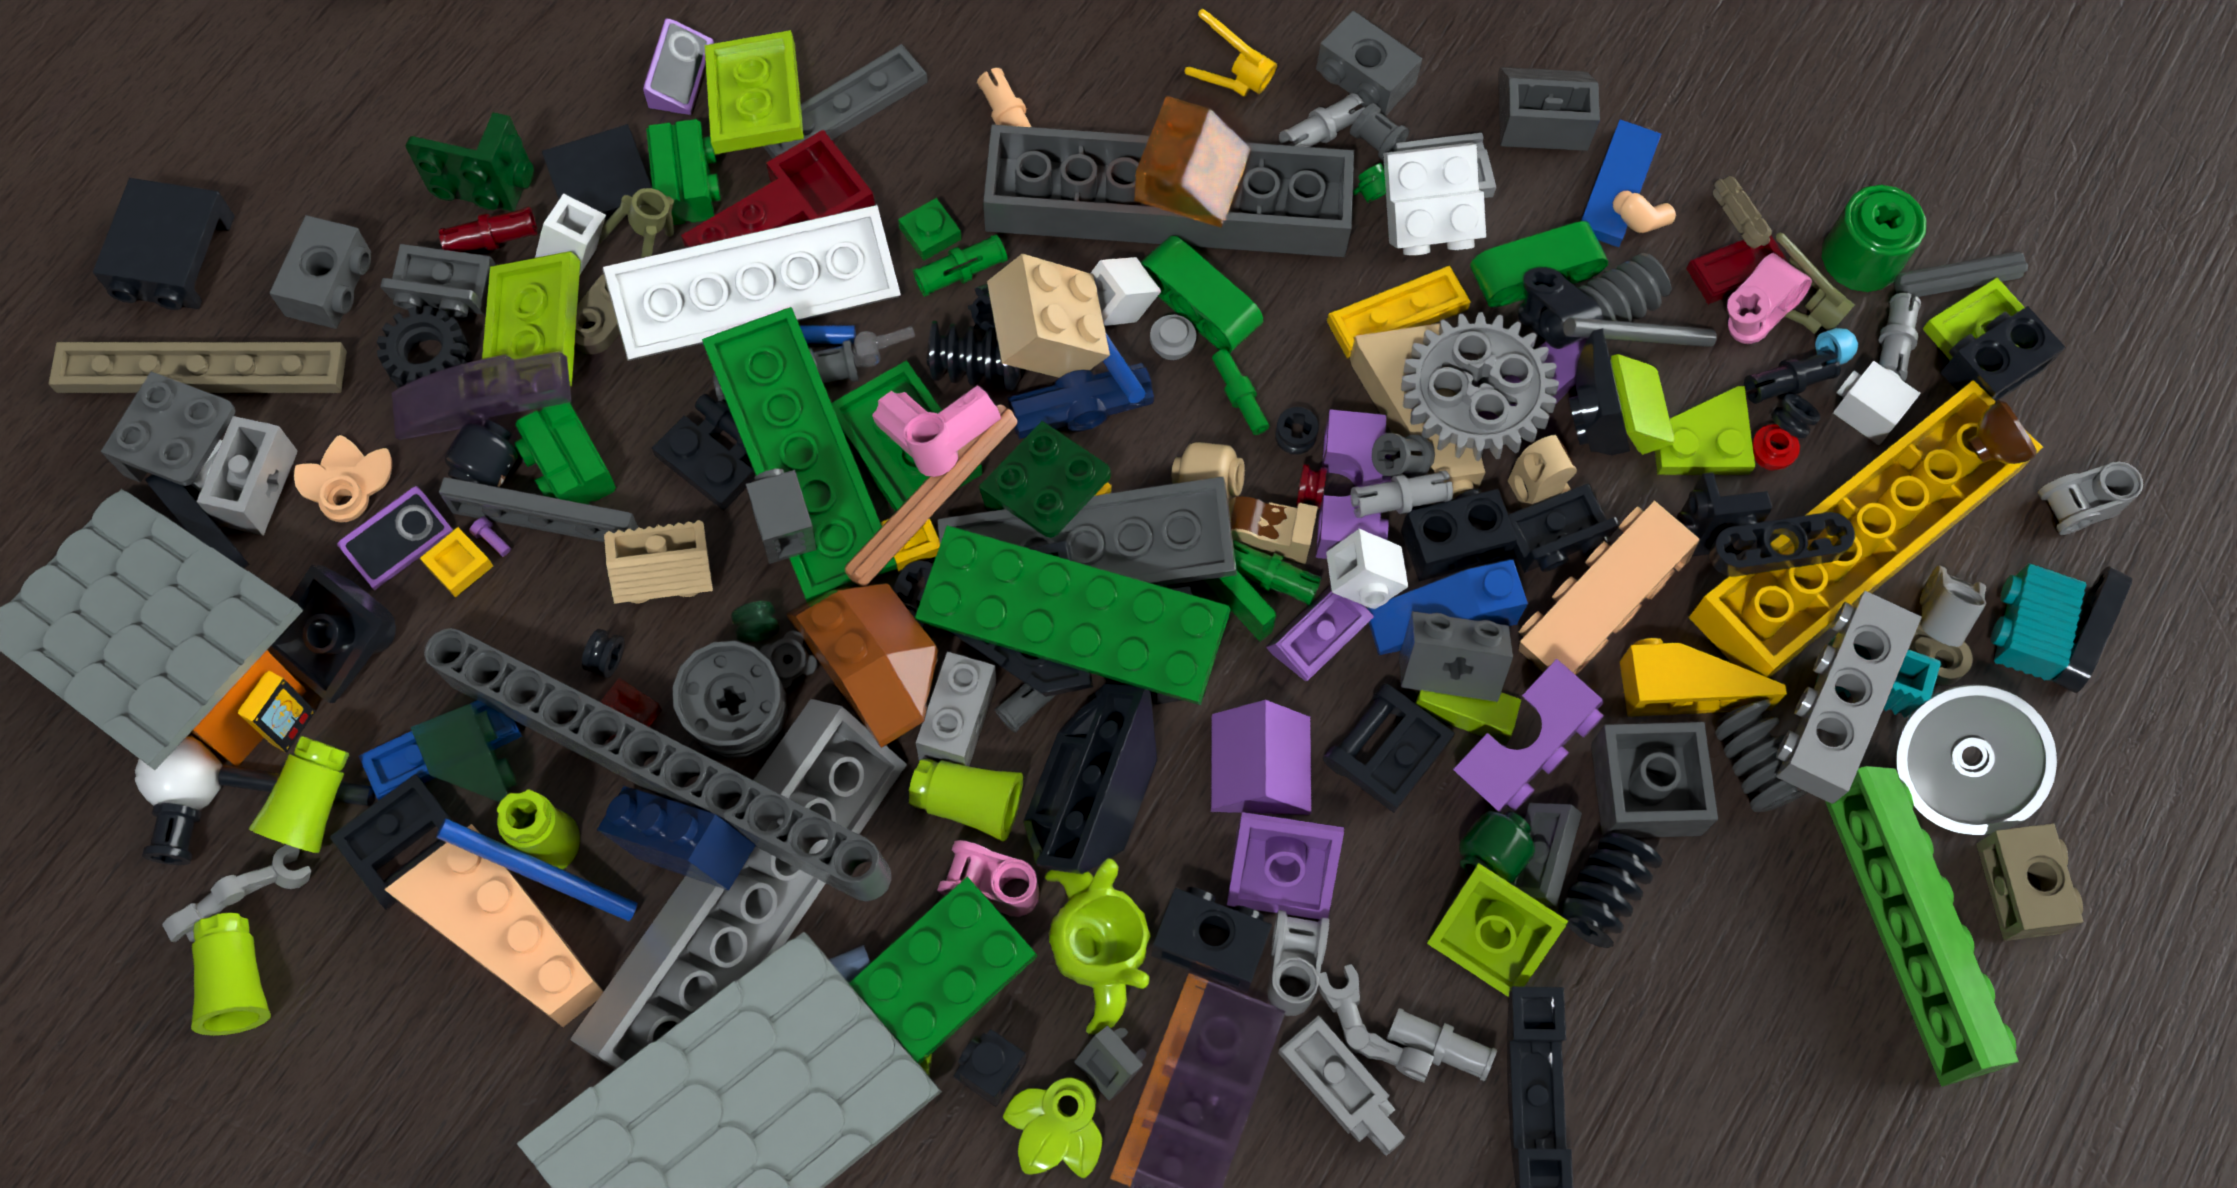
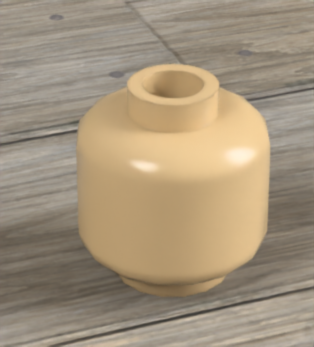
(1210, 461)

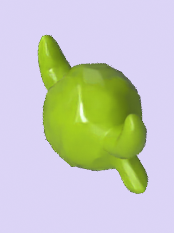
(1099, 940)

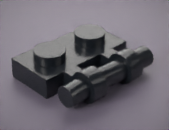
(701, 459)

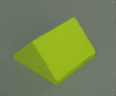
(1497, 931)

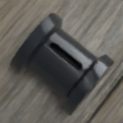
(172, 834)

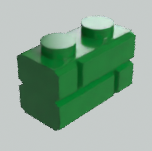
(681, 169)
(564, 455)

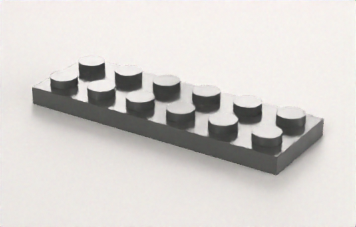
(1144, 533)

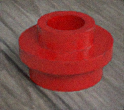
(1770, 457)

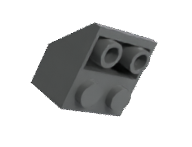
(1547, 108)

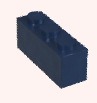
(676, 837)

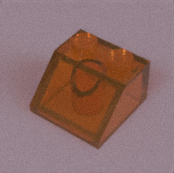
(1191, 163)

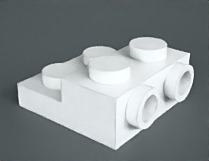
(1434, 198)

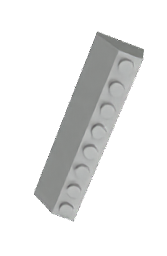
(719, 935)

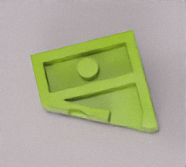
(1710, 439)

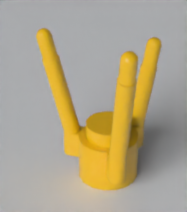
(1251, 67)

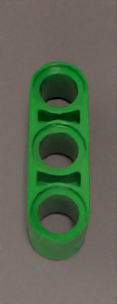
(1567, 249)
(1202, 294)

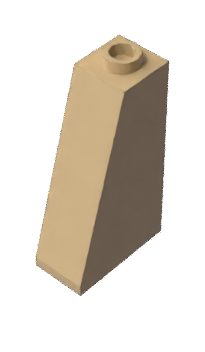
(1380, 366)

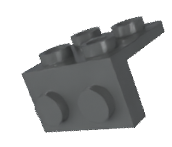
(168, 431)

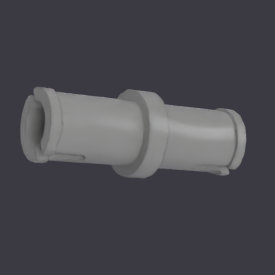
(1323, 123)
(1900, 334)
(1401, 494)
(1442, 1044)

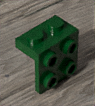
(486, 176)
(1045, 481)

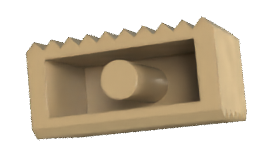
(658, 562)

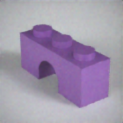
(1348, 452)
(1564, 708)

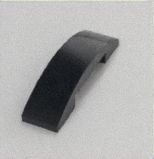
(1537, 1088)

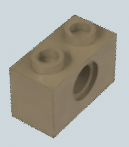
(2018, 906)

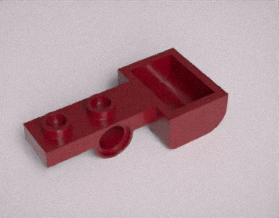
(805, 185)

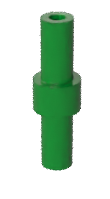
(1240, 392)

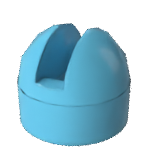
(1840, 341)

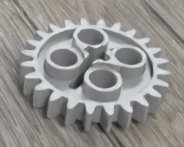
(1457, 417)

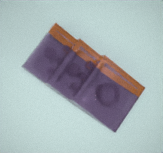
(1199, 1089)

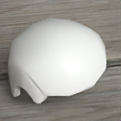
(184, 777)

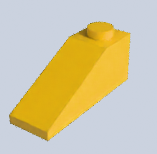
(1683, 680)

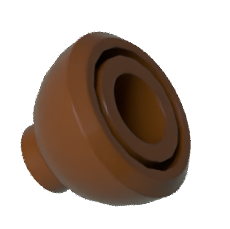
(2002, 437)

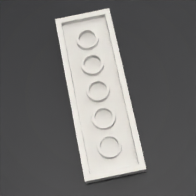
(715, 286)

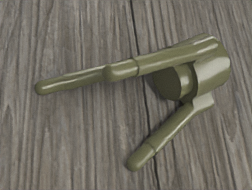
(647, 214)
(1827, 305)

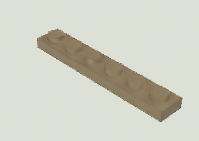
(202, 365)

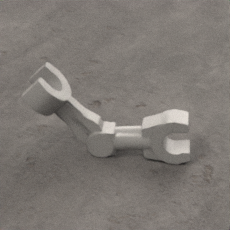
(233, 889)
(1344, 1001)

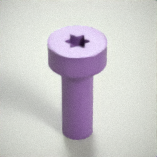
(482, 528)

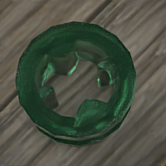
(755, 621)

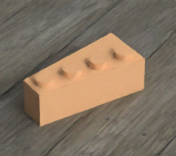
(1609, 591)
(500, 927)

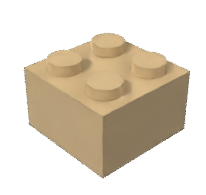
(1047, 317)

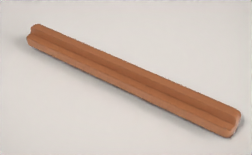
(925, 503)

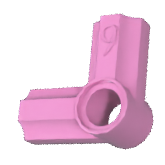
(935, 437)

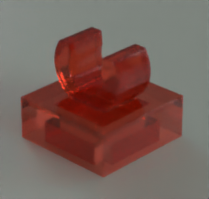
(631, 703)

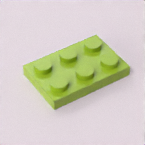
(753, 92)
(533, 308)

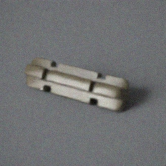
(1742, 212)

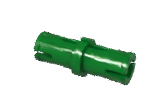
(988, 253)
(1275, 573)

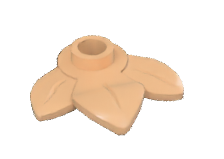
(342, 474)

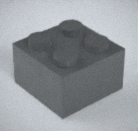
(1654, 780)

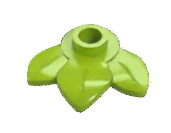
(1052, 1134)

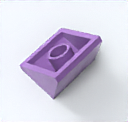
(1261, 760)
(1284, 865)

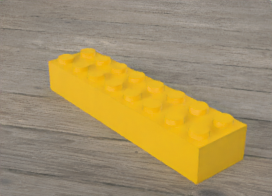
(1896, 512)

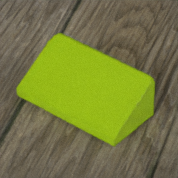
(1642, 404)
(1473, 714)

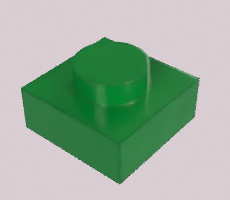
(929, 229)

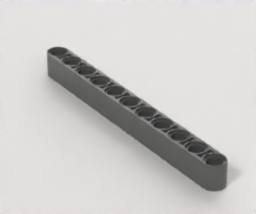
(670, 770)

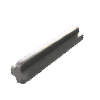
(1961, 274)

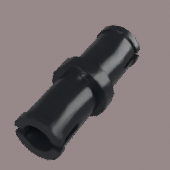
(1792, 376)

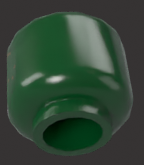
(1498, 844)

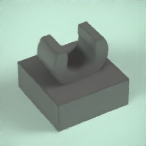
(1110, 1061)

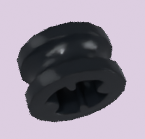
(1795, 416)
(1283, 436)
(603, 653)

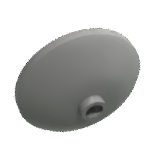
(2002, 785)

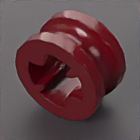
(1311, 486)

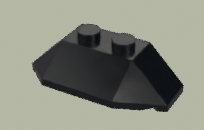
(1093, 781)

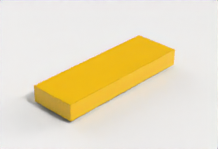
(1402, 307)

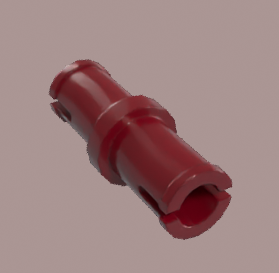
(489, 231)

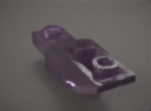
(479, 391)

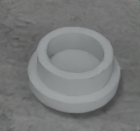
(1173, 337)

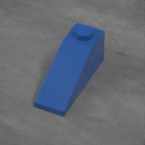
(1474, 594)

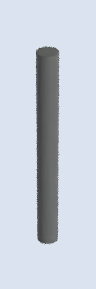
(1641, 332)

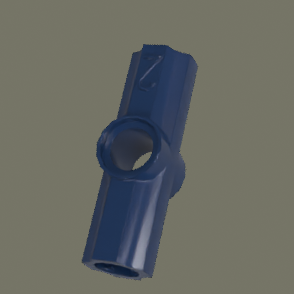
(1076, 401)

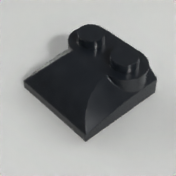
(1597, 406)
(332, 633)

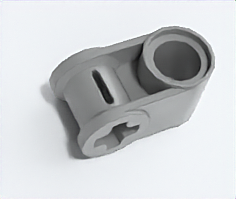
(2085, 499)
(1950, 607)
(1298, 953)

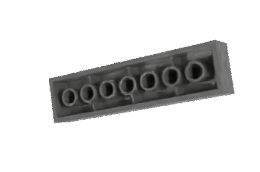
(1086, 190)

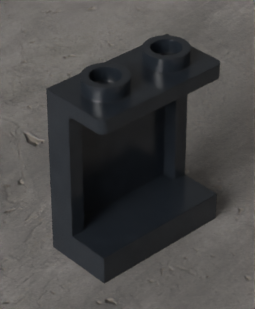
(160, 243)

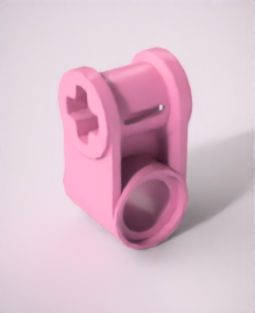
(1765, 299)
(990, 874)

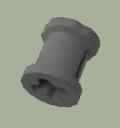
(1378, 130)
(1405, 462)

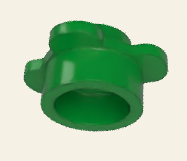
(1371, 183)

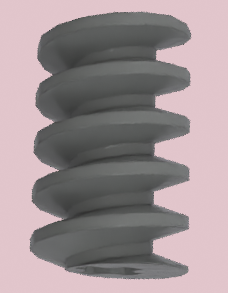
(1630, 289)
(1757, 755)

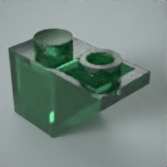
(460, 752)

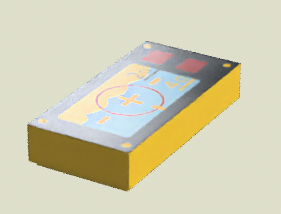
(276, 711)

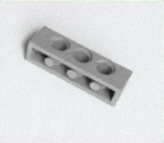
(1886, 634)

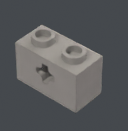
(247, 475)
(957, 710)

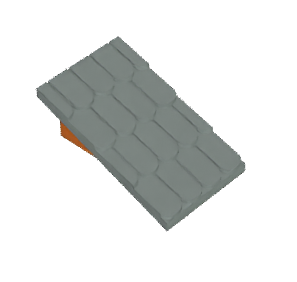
(149, 633)
(752, 1090)

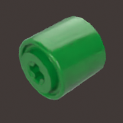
(1873, 238)

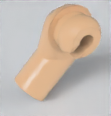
(1641, 214)

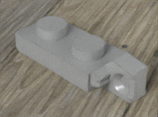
(1342, 1085)

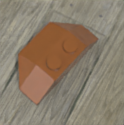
(872, 655)

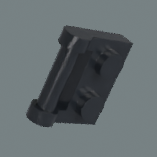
(1401, 758)
(387, 831)

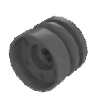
(704, 691)

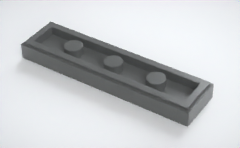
(858, 96)
(533, 510)

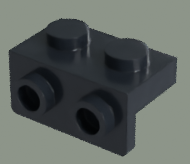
(1709, 514)
(1560, 528)

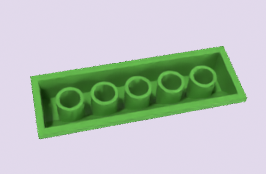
(1921, 928)

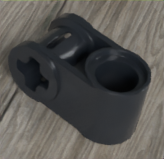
(1550, 302)

